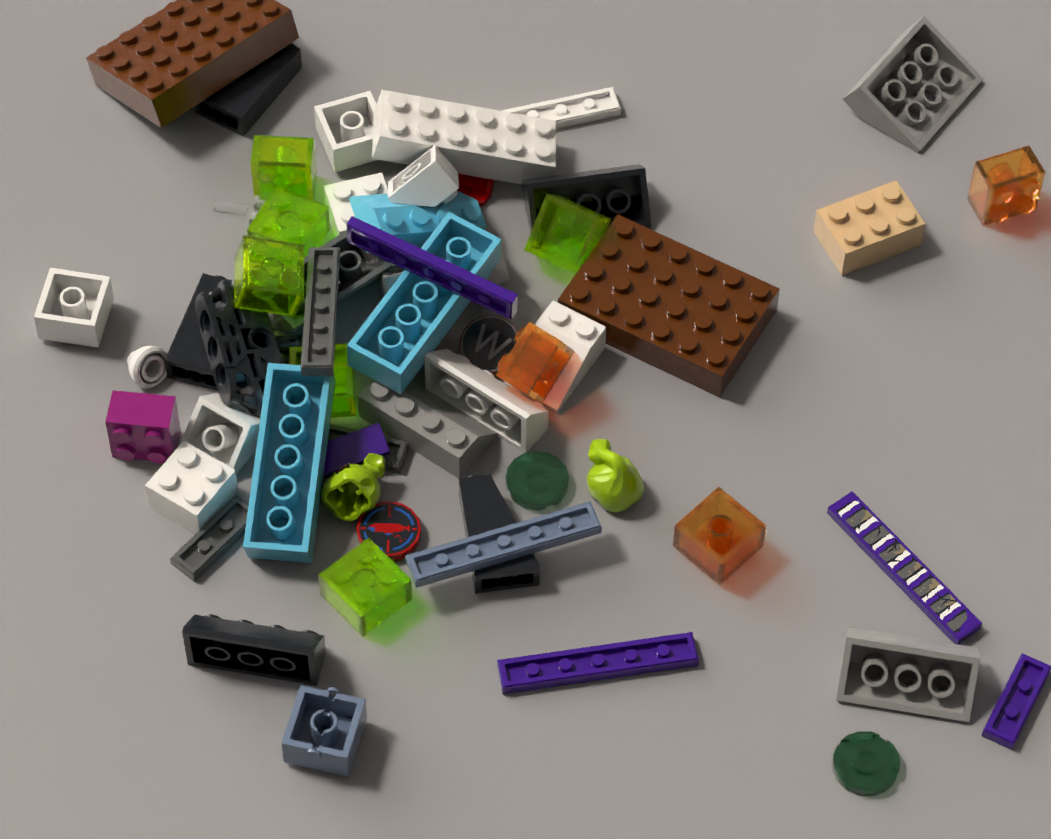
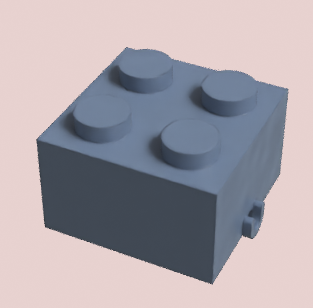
(324, 730)

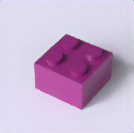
(142, 426)

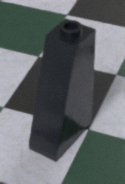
(250, 95)
(187, 354)
(484, 511)

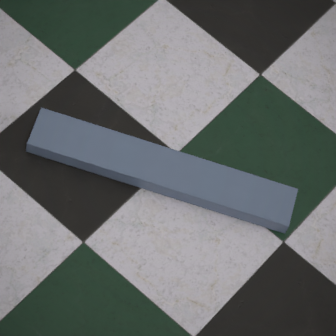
(503, 544)

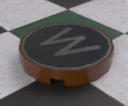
(487, 341)

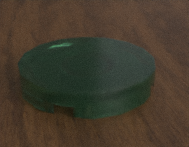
(537, 480)
(865, 763)

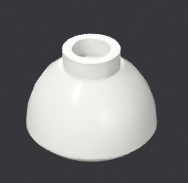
(147, 366)

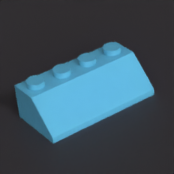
(413, 222)

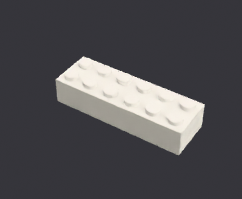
(471, 137)

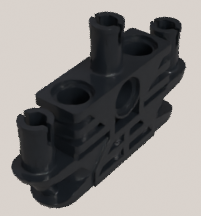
(239, 346)

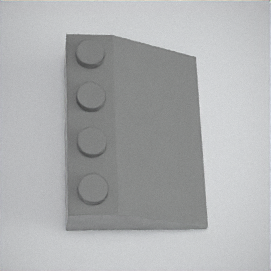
(914, 86)

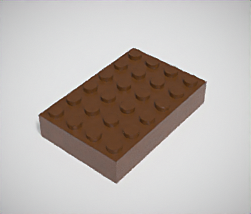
(189, 53)
(671, 304)

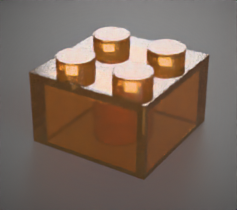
(1006, 185)
(534, 362)
(719, 535)

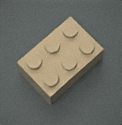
(869, 227)

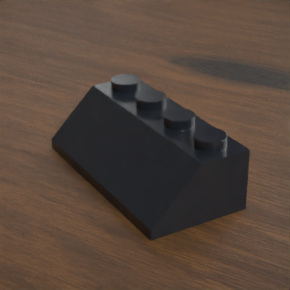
(605, 191)
(254, 649)

